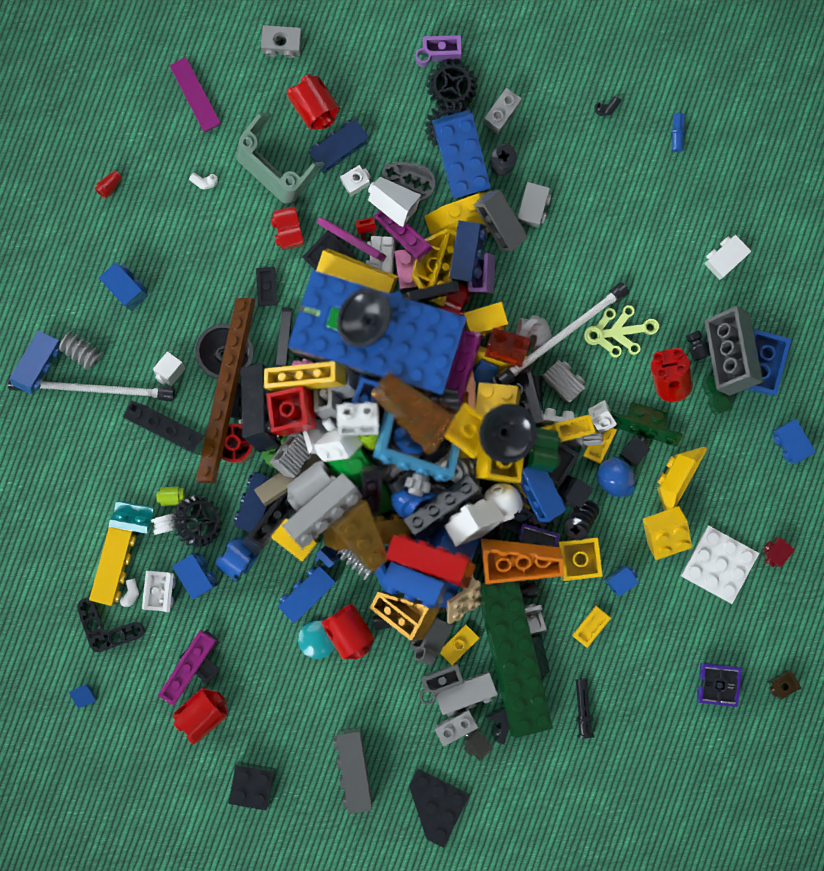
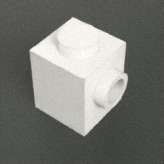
(356, 180)
(168, 369)

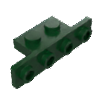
(647, 423)

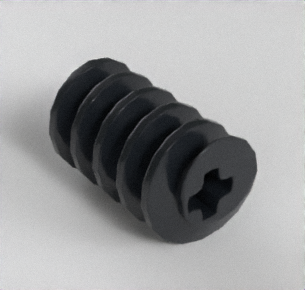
(503, 159)
(581, 520)

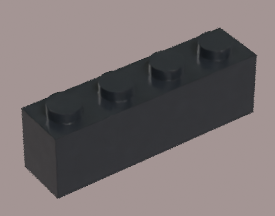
(268, 524)

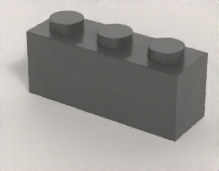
(500, 220)

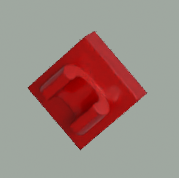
(365, 225)

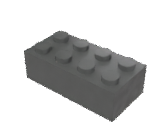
(733, 351)
(354, 770)

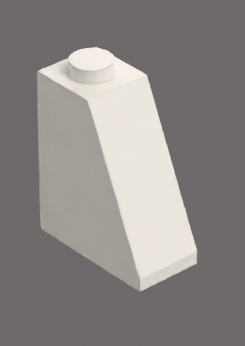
(393, 200)

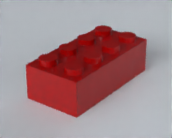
(430, 561)

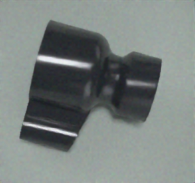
(698, 348)
(448, 401)

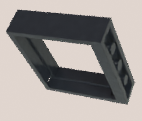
(164, 427)

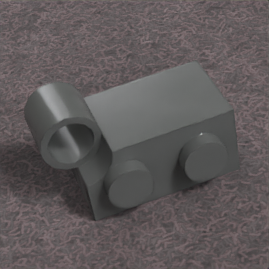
(432, 644)
(440, 681)

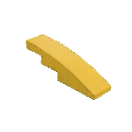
(573, 428)

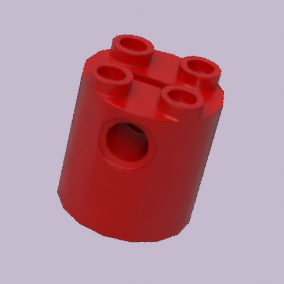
(314, 102)
(671, 374)
(236, 448)
(349, 633)
(201, 714)

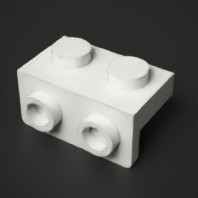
(158, 591)

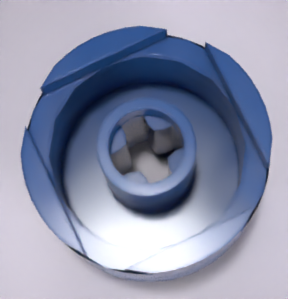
(236, 560)

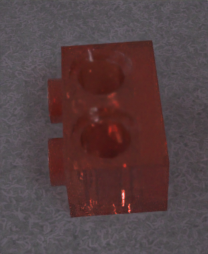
(507, 347)

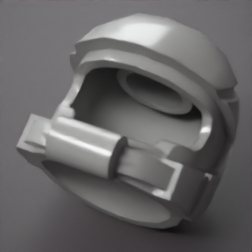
(536, 329)

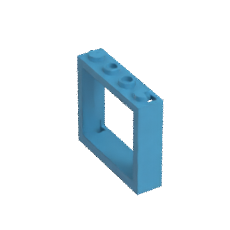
(406, 462)

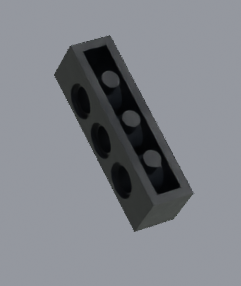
(440, 509)

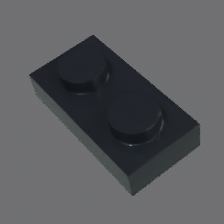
(266, 286)

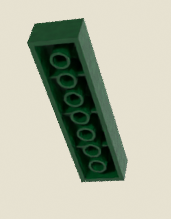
(514, 658)

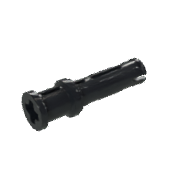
(584, 718)

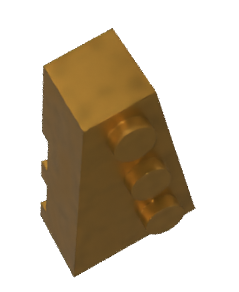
(361, 535)
(404, 615)

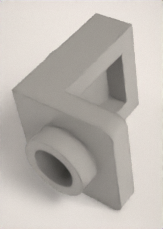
(535, 619)

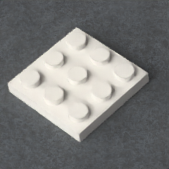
(719, 564)

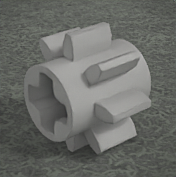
(417, 484)

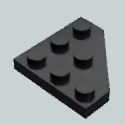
(437, 805)

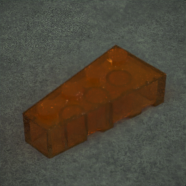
(413, 411)

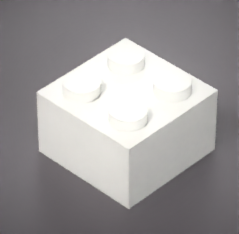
(474, 521)

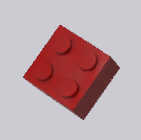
(291, 411)

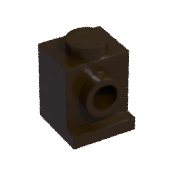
(776, 685)

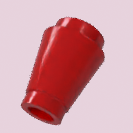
(108, 184)

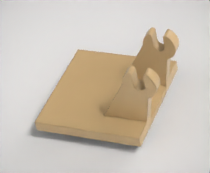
(464, 601)

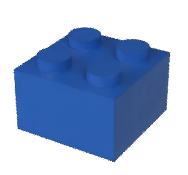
(120, 283)
(195, 575)

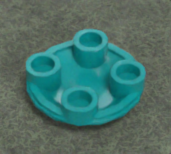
(314, 641)

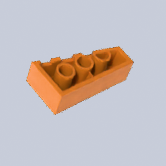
(519, 561)

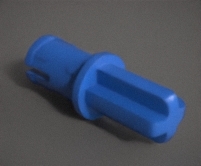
(678, 132)

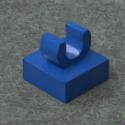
(328, 556)

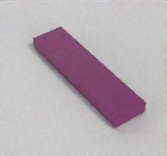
(195, 95)
(405, 236)
(351, 239)
(463, 362)
(187, 667)

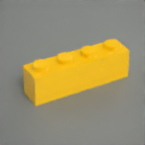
(356, 271)
(308, 375)
(112, 566)

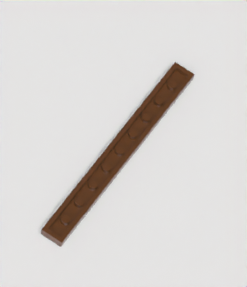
(225, 390)

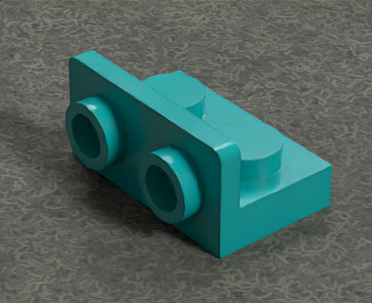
(132, 517)

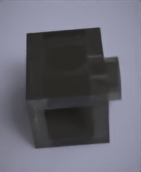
(477, 744)

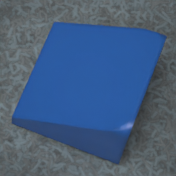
(484, 371)
(83, 695)

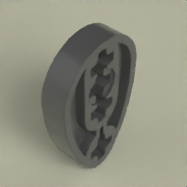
(416, 171)

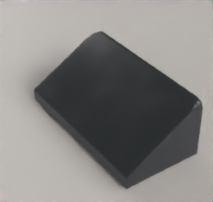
(541, 655)

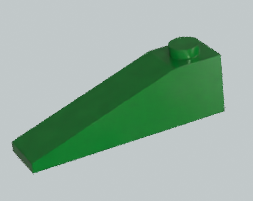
(352, 470)

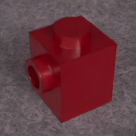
(777, 552)

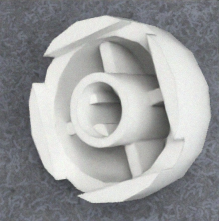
(506, 498)

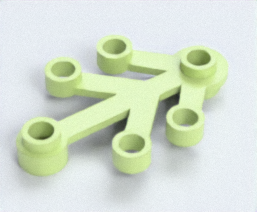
(618, 331)

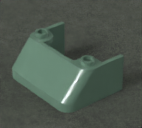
(284, 187)

